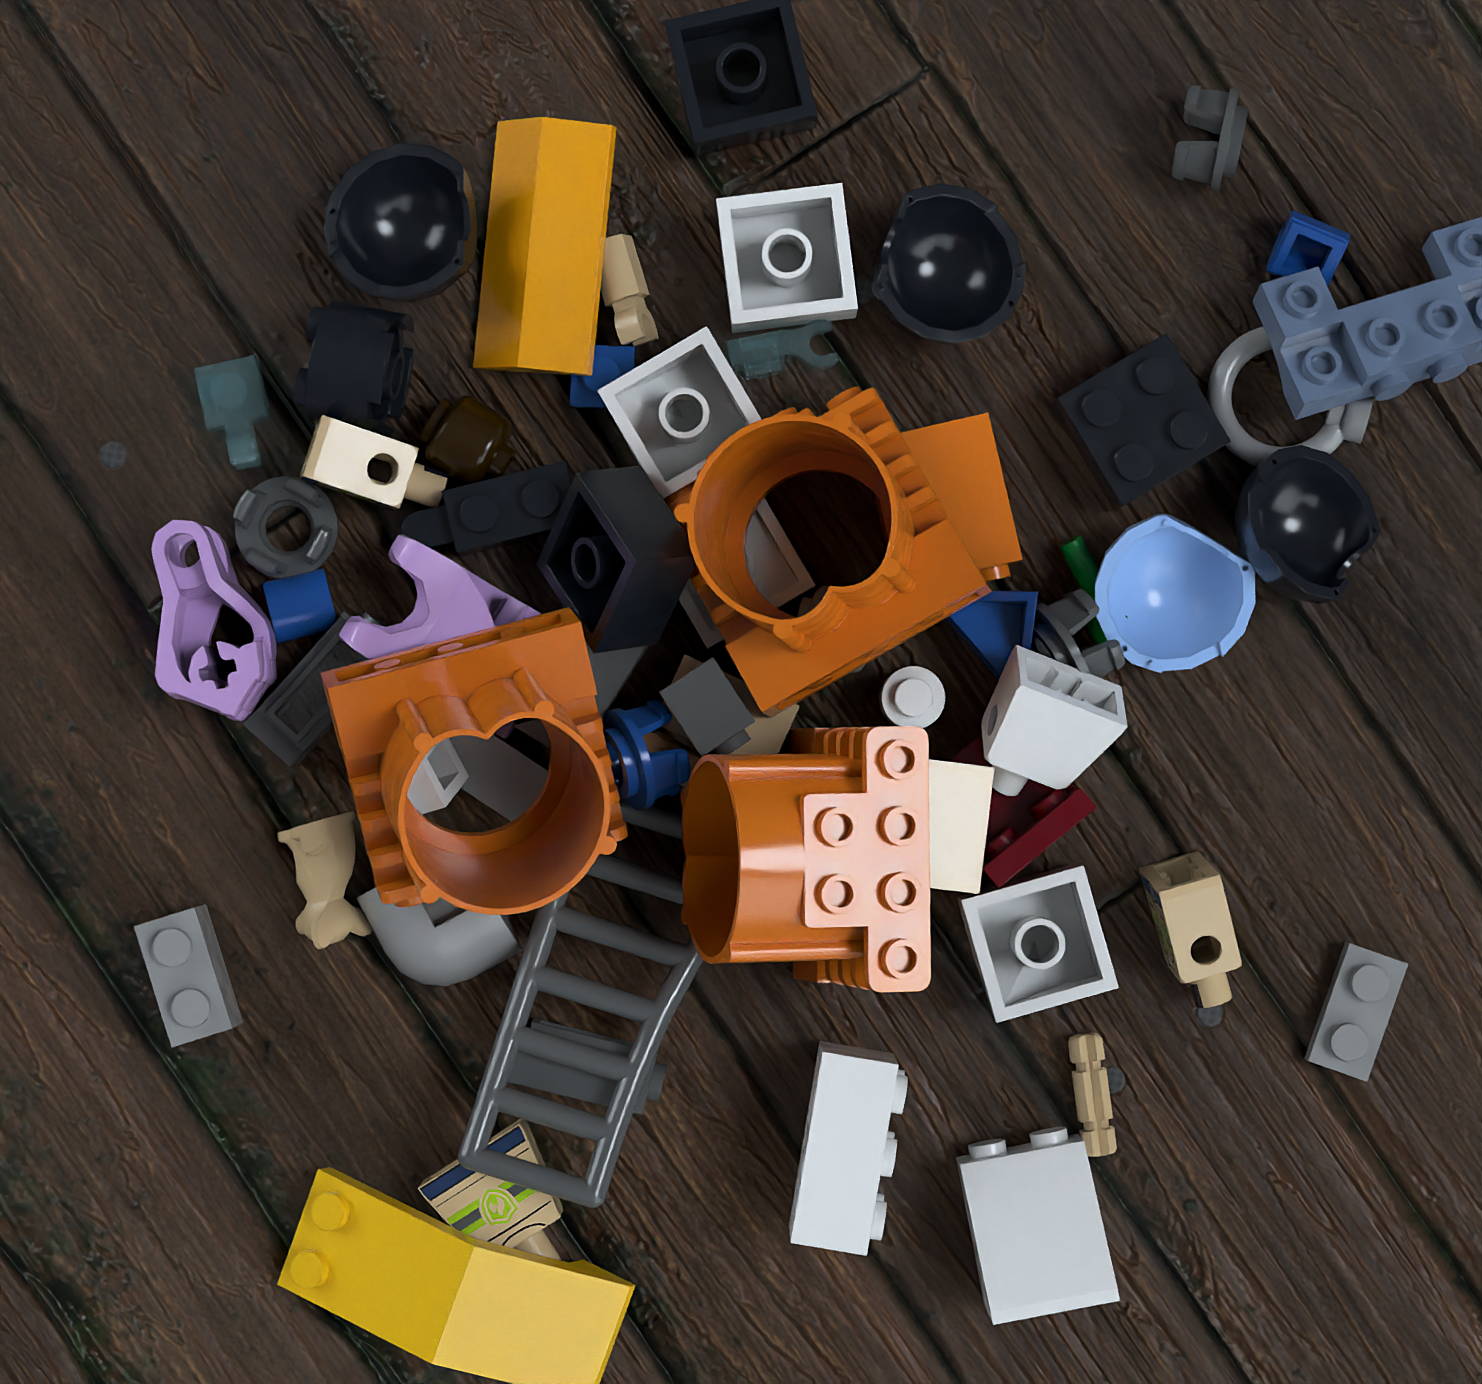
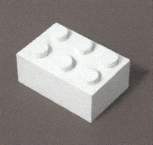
(847, 1148)

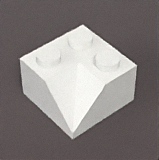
(678, 409)
(1038, 942)

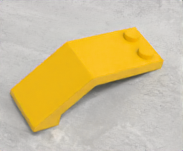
(450, 1293)

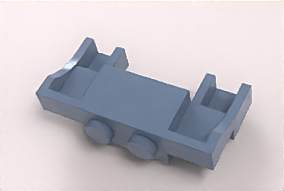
(1382, 343)

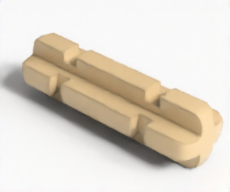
(1092, 1094)

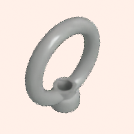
(1341, 423)

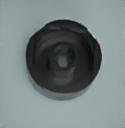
(356, 366)

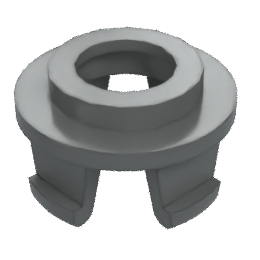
(1219, 115)
(252, 517)
(1054, 630)

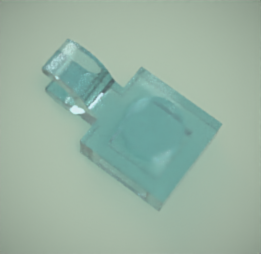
(764, 353)
(233, 400)

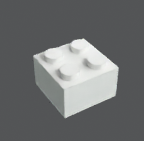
(787, 257)

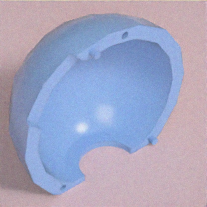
(1180, 594)

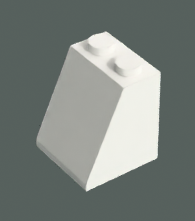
(1036, 1226)

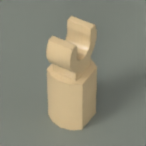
(625, 290)

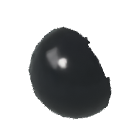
(403, 223)
(947, 265)
(1304, 523)

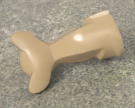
(323, 867)

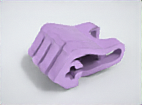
(447, 606)
(190, 610)

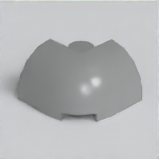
(438, 940)

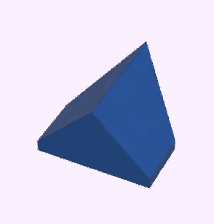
(996, 626)

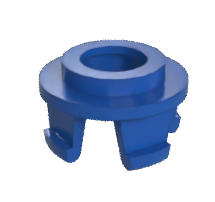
(636, 772)

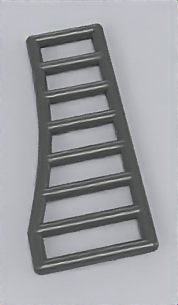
(627, 1072)

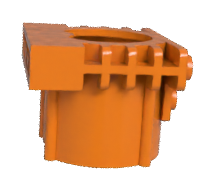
(916, 586)
(472, 685)
(814, 857)

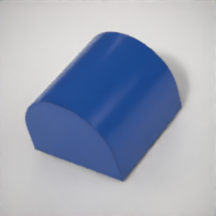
(1306, 245)
(300, 605)

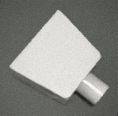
(1048, 722)

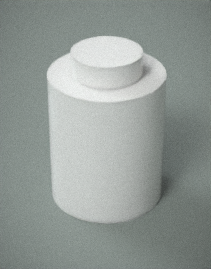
(912, 697)

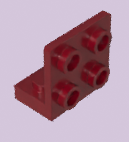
(1024, 823)

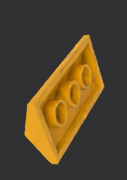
(544, 246)

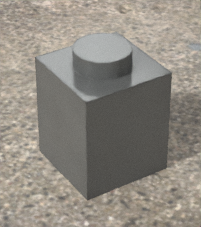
(709, 710)

